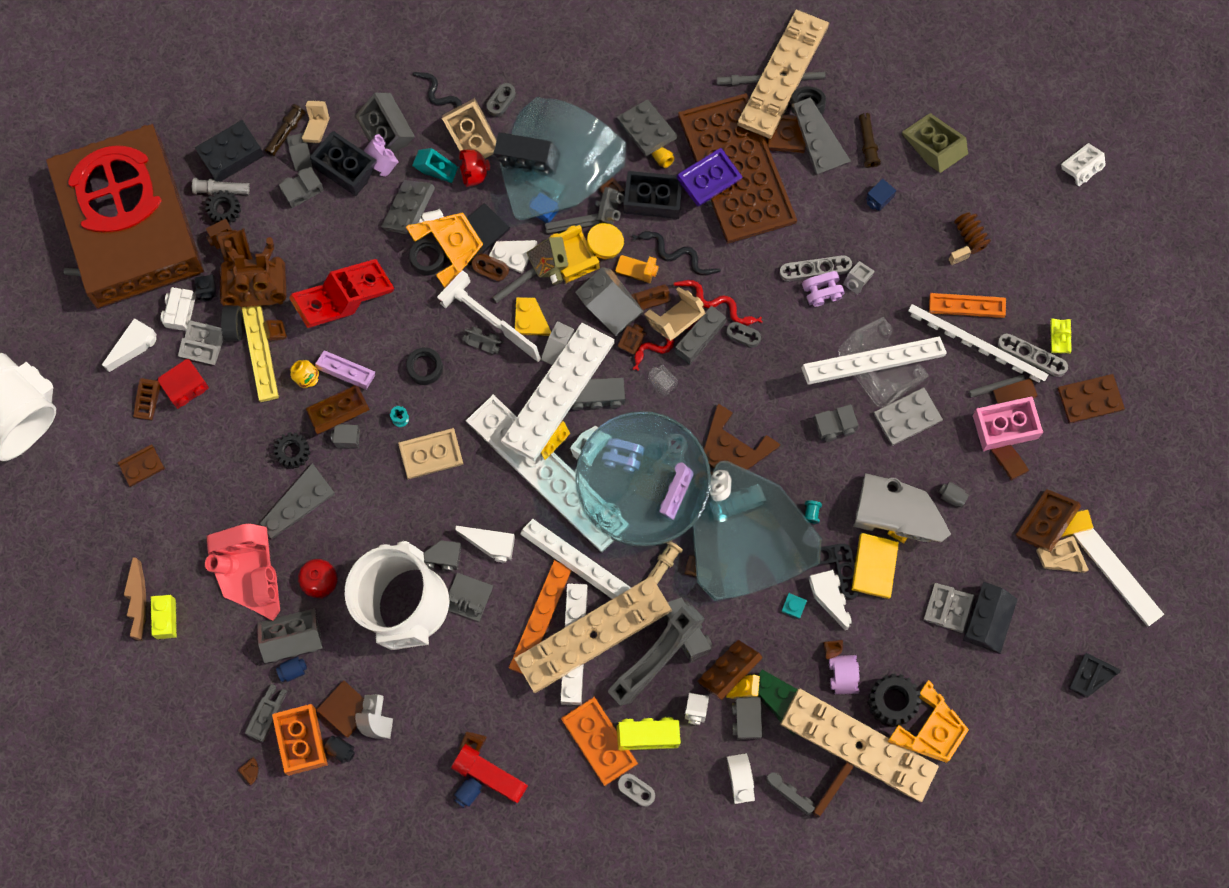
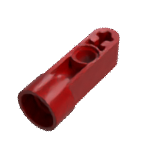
(472, 764)

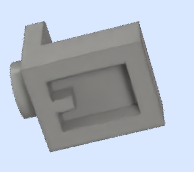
(858, 277)

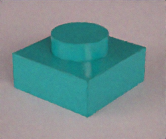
(794, 606)

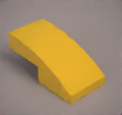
(1080, 523)

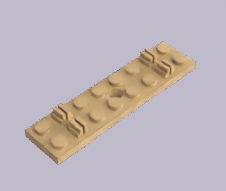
(791, 57)
(573, 644)
(840, 733)

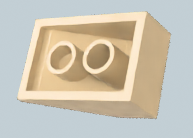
(470, 128)

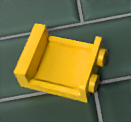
(579, 257)

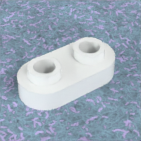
(720, 485)

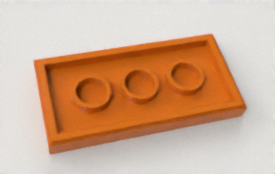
(598, 741)

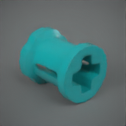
(396, 421)
(812, 511)

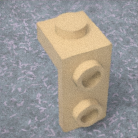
(318, 121)

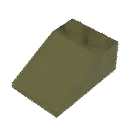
(936, 142)

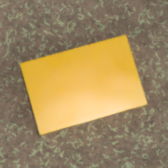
(875, 566)

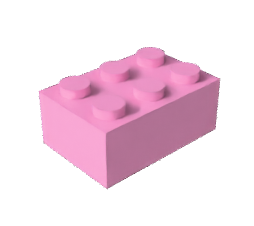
(1007, 423)

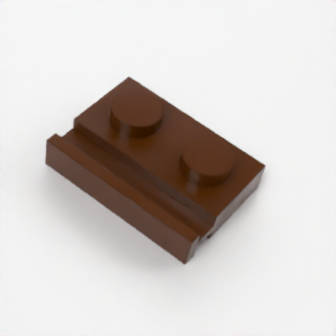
(239, 243)
(141, 465)

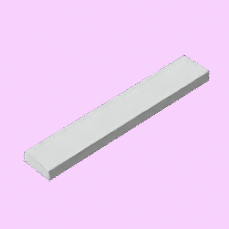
(1119, 576)

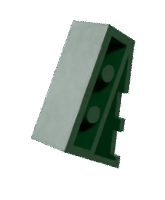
(775, 694)

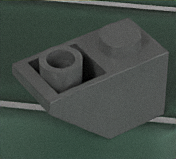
(445, 554)

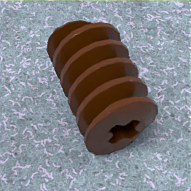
(971, 232)

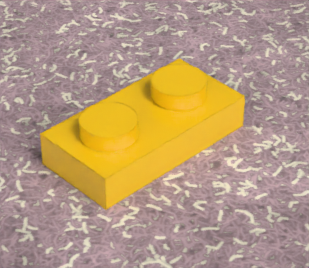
(745, 688)

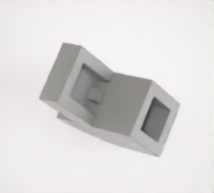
(370, 720)

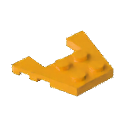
(455, 238)
(939, 734)

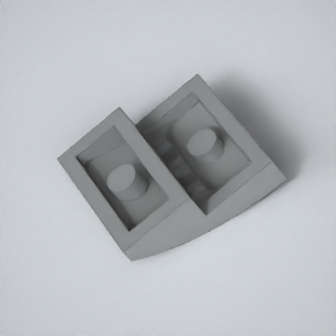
(200, 351)
(940, 605)

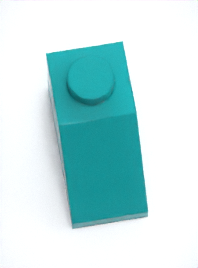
(435, 165)

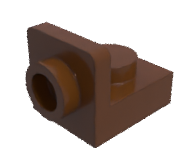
(632, 338)

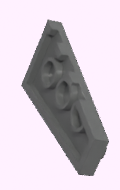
(819, 139)
(300, 500)

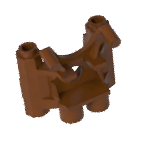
(254, 280)

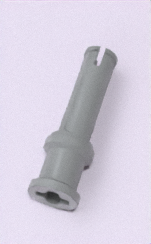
(210, 186)

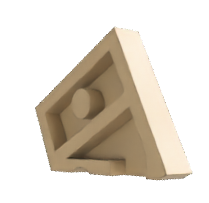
(1064, 557)

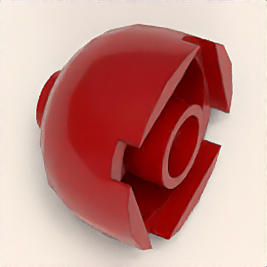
(473, 167)
(317, 578)

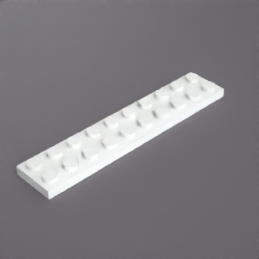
(549, 476)

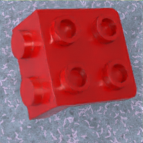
(183, 383)

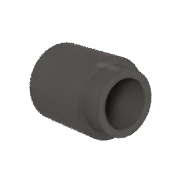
(953, 494)

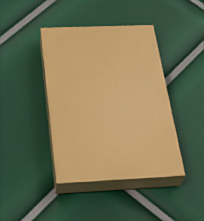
(430, 453)

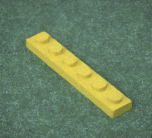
(260, 353)

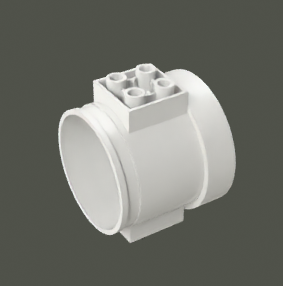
(24, 407)
(370, 578)

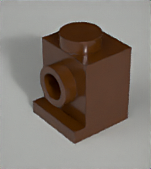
(222, 226)

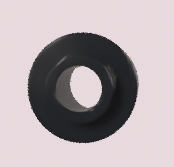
(339, 749)

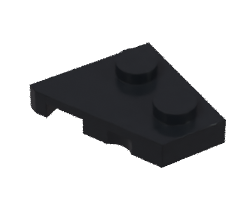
(1092, 675)

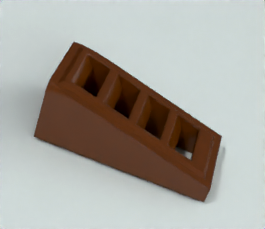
(153, 400)

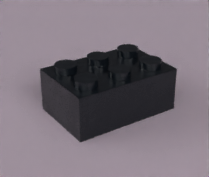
(229, 151)
(526, 153)
(652, 195)

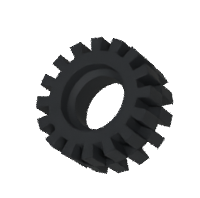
(226, 197)
(286, 441)

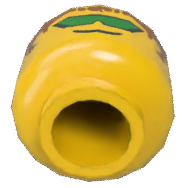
(304, 373)

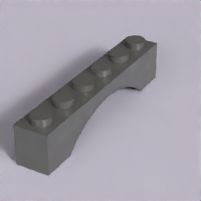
(674, 636)

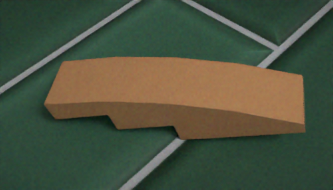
(136, 592)

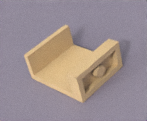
(678, 317)

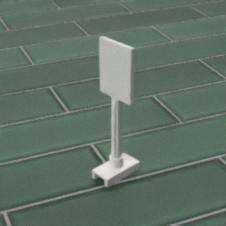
(456, 290)

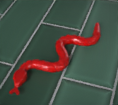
(748, 320)
(656, 348)

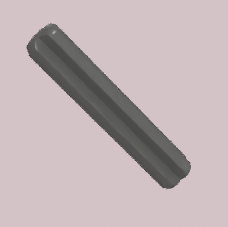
(584, 221)

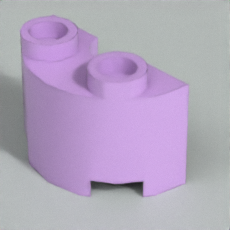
(385, 158)
(845, 674)

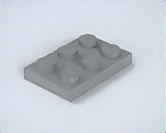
(908, 416)

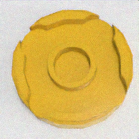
(605, 241)

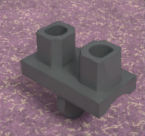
(608, 205)

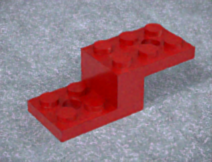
(341, 293)

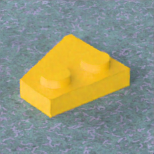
(529, 318)

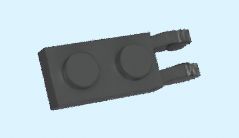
(262, 718)
(789, 793)

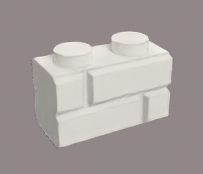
(178, 308)

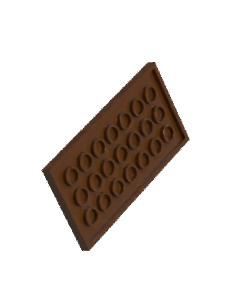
(759, 199)

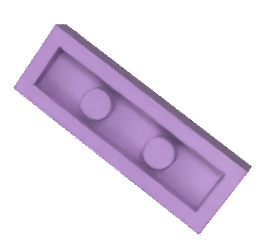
(345, 370)

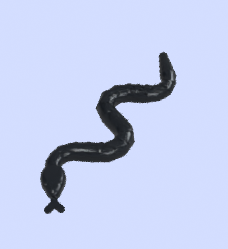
(431, 92)
(647, 235)

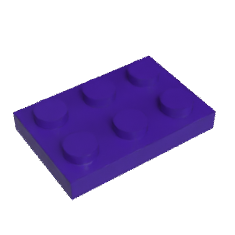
(709, 177)

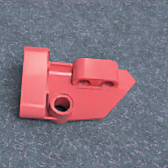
(244, 568)

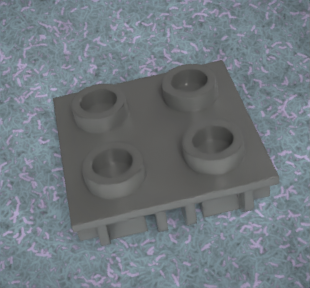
(469, 597)

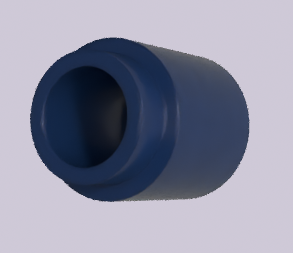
(291, 669)
(467, 792)

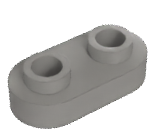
(635, 792)

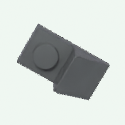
(299, 152)

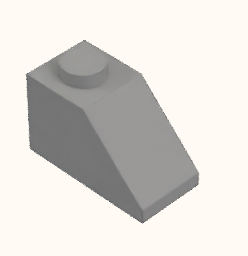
(556, 342)

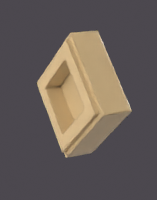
(959, 255)

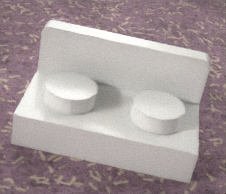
(1084, 163)

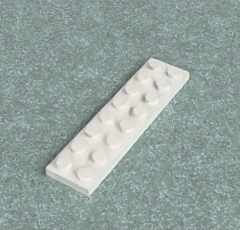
(557, 392)

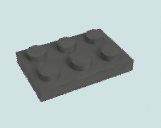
(646, 127)
(408, 206)

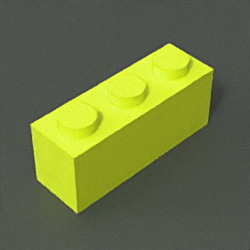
(648, 734)

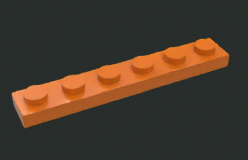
(543, 610)

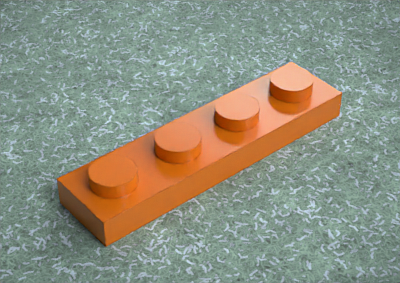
(967, 305)

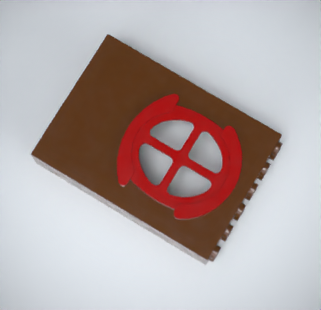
(136, 247)

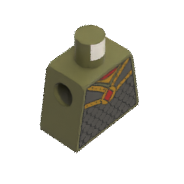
(549, 259)

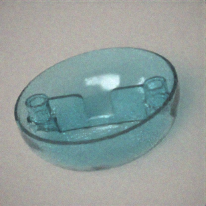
(629, 472)

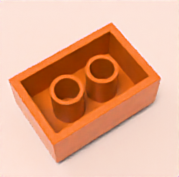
(299, 739)

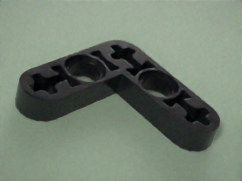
(834, 558)

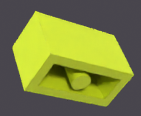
(163, 616)

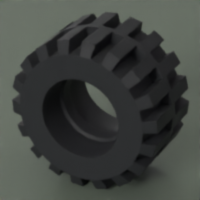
(886, 715)

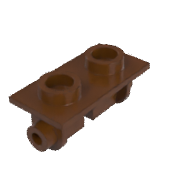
(652, 297)

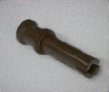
(288, 121)
(870, 148)

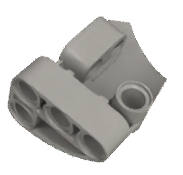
(905, 512)

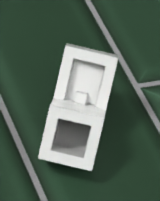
(741, 778)

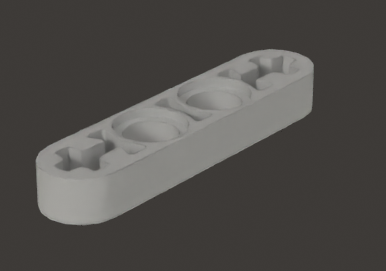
(815, 267)
(1033, 353)

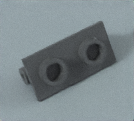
(490, 341)

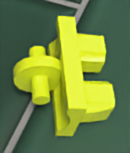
(1060, 336)

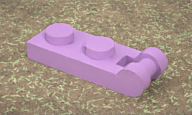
(676, 491)

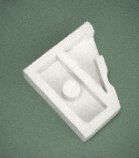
(513, 253)

